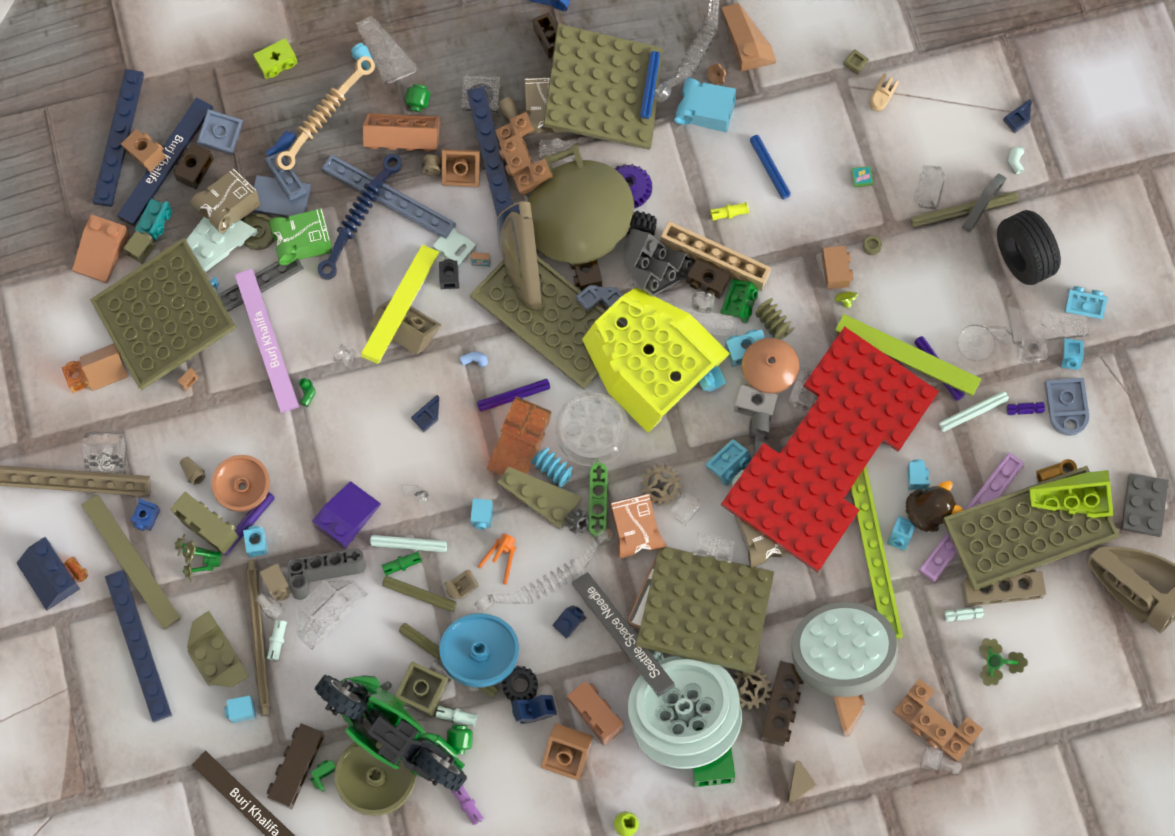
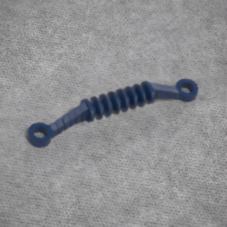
(345, 233)

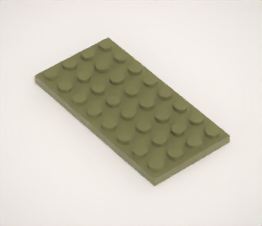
(552, 330)
(1013, 537)

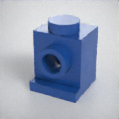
(147, 522)

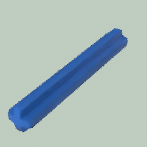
(650, 84)
(770, 166)

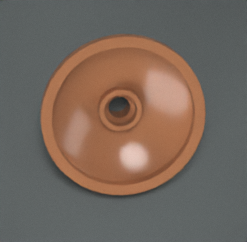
(767, 376)
(235, 472)

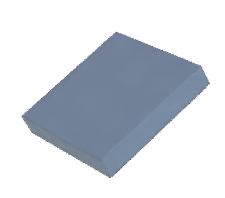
(220, 132)

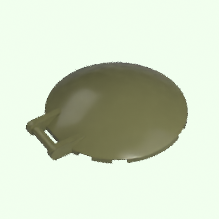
(580, 209)

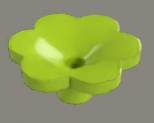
(846, 298)

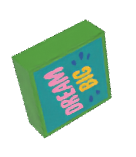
(862, 176)

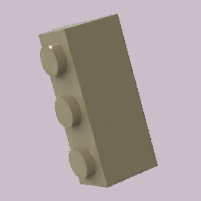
(414, 331)

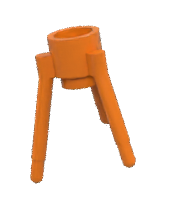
(503, 545)

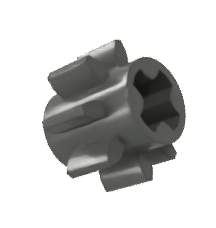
(577, 521)

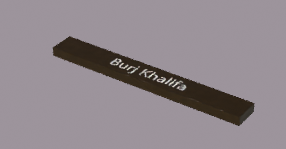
(239, 796)

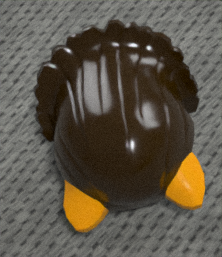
(930, 506)

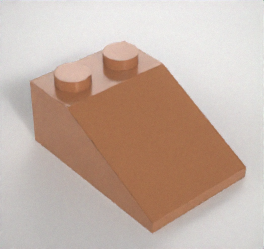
(100, 248)

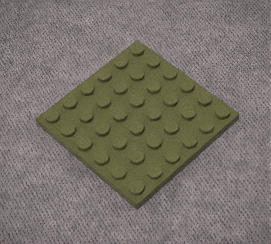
(600, 87)
(163, 313)
(705, 609)

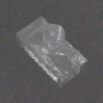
(551, 147)

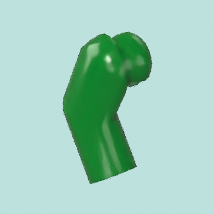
(308, 390)

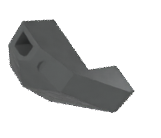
(654, 264)

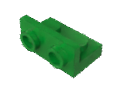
(740, 300)

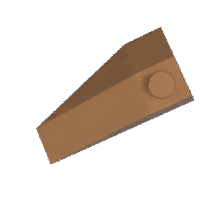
(747, 40)

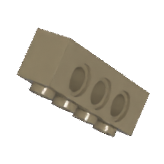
(1033, 580)

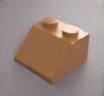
(566, 751)

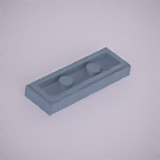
(286, 178)

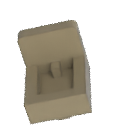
(461, 585)

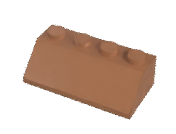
(401, 131)

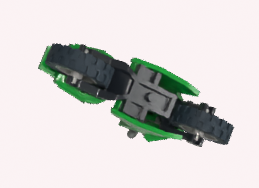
(392, 726)

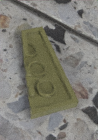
(540, 496)

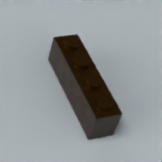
(295, 766)

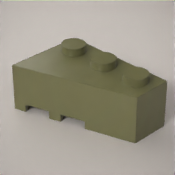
(204, 522)

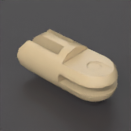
(881, 94)

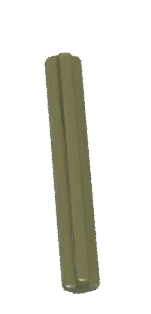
(419, 594)

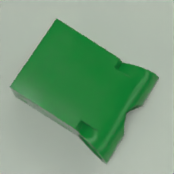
(715, 773)

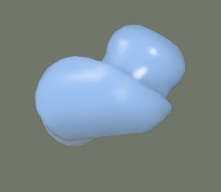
(474, 356)

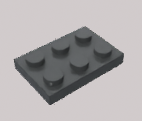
(1144, 505)

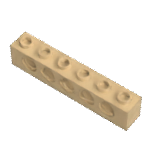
(697, 246)

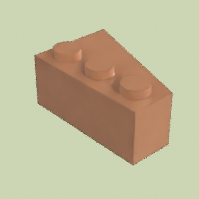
(595, 712)

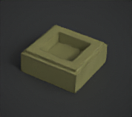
(855, 61)

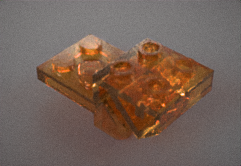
(520, 437)

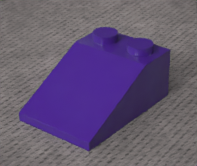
(346, 514)

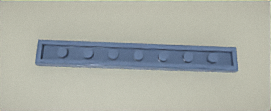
(390, 197)

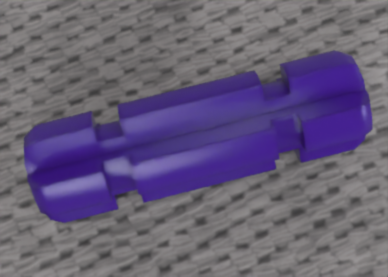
(1025, 408)

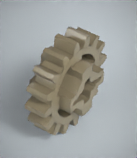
(657, 472)
(759, 686)

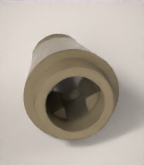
(508, 108)
(192, 471)

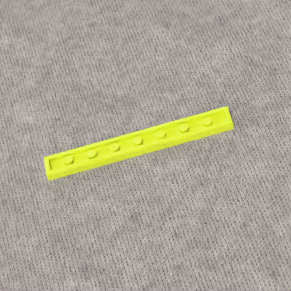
(399, 304)

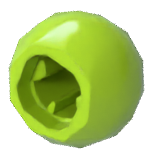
(626, 823)

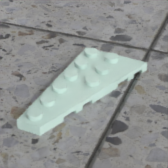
(213, 246)

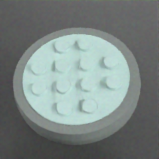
(844, 649)

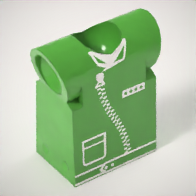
(300, 236)

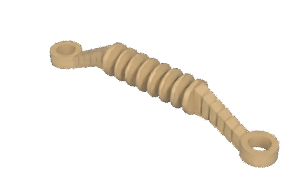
(337, 95)

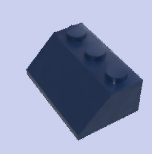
(47, 573)

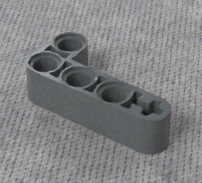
(348, 563)

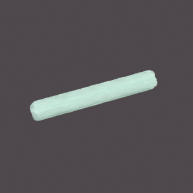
(973, 411)
(408, 543)

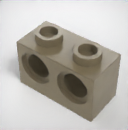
(276, 582)

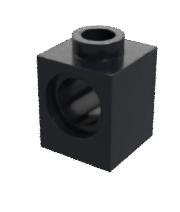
(451, 281)

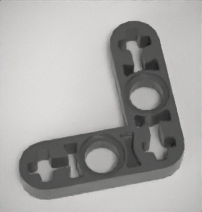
(988, 193)

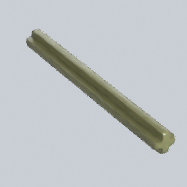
(961, 209)
(433, 649)

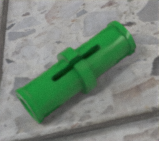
(401, 563)

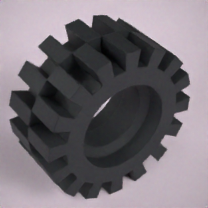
(643, 222)
(529, 676)

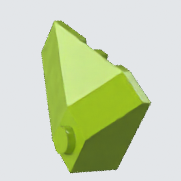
(1081, 493)

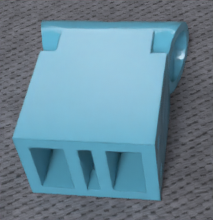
(706, 105)

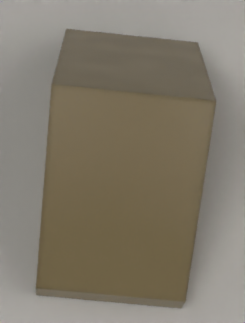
(801, 783)

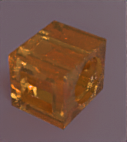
(78, 383)

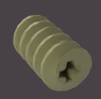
(773, 320)

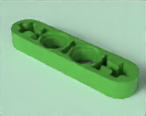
(598, 500)

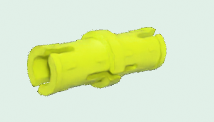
(729, 211)

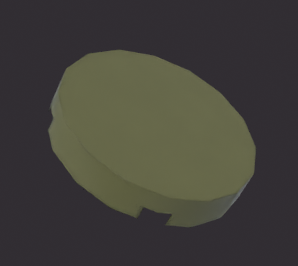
(264, 236)

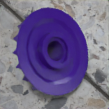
(641, 183)

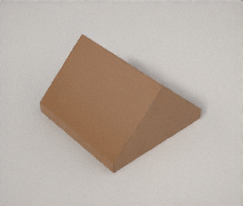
(460, 167)
(103, 367)

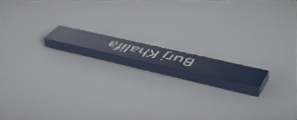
(172, 150)

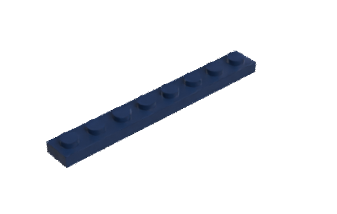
(119, 131)
(490, 149)
(138, 646)

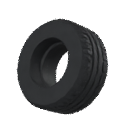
(1028, 247)

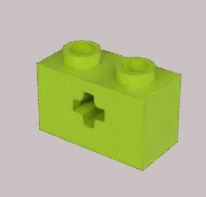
(278, 51)

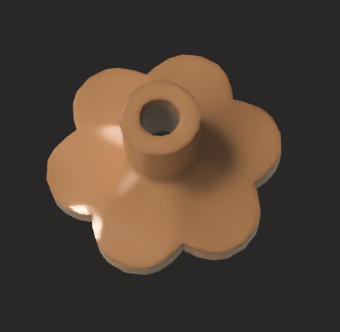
(716, 74)

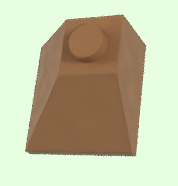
(849, 711)

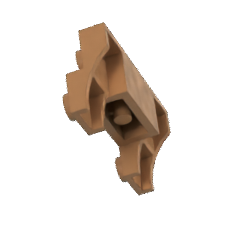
(516, 154)
(932, 726)

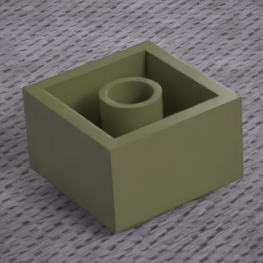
(422, 689)

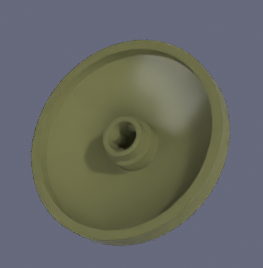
(370, 784)

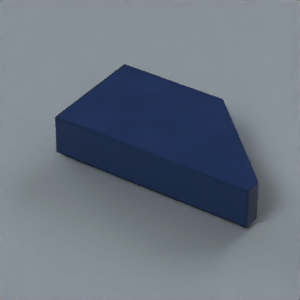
(1019, 117)
(427, 414)

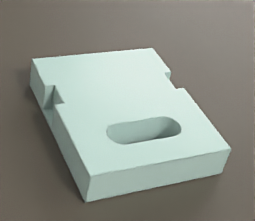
(450, 246)

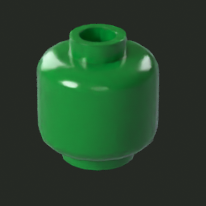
(417, 97)
(460, 738)

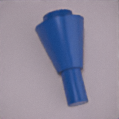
(283, 143)

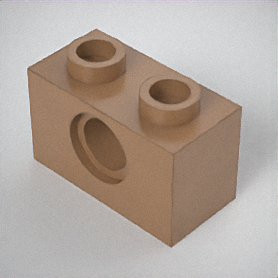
(144, 150)

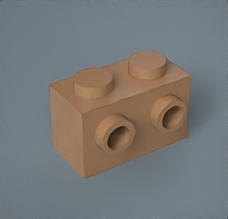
(836, 267)

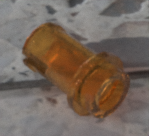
(76, 569)

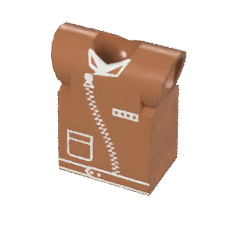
(635, 525)

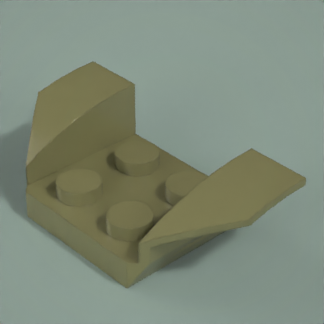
(214, 653)

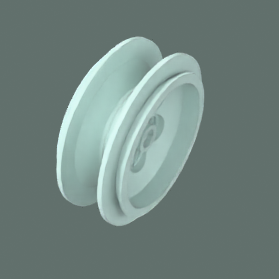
(692, 748)

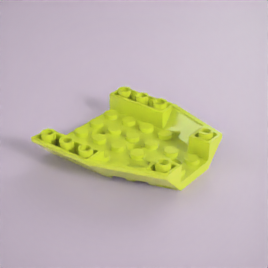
(641, 380)

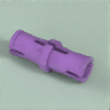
(468, 805)

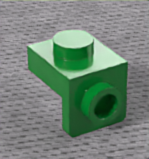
(324, 769)

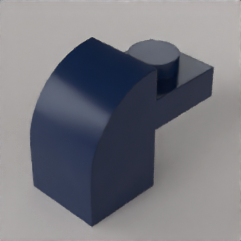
(534, 709)

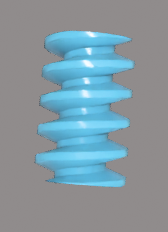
(552, 467)

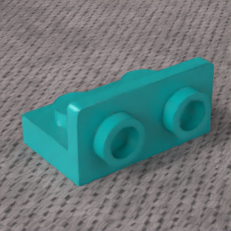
(154, 218)

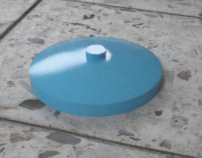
(479, 650)

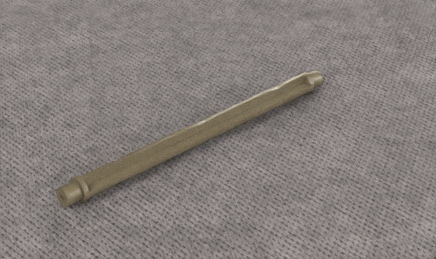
(258, 640)

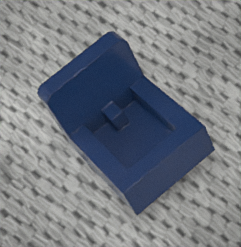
(569, 620)

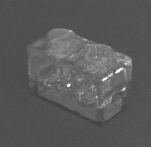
(799, 390)

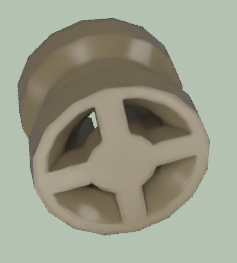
(432, 165)

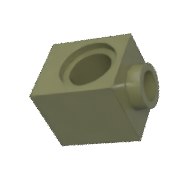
(139, 246)

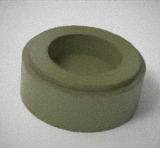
(872, 245)

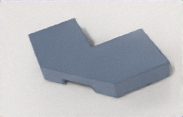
(594, 295)

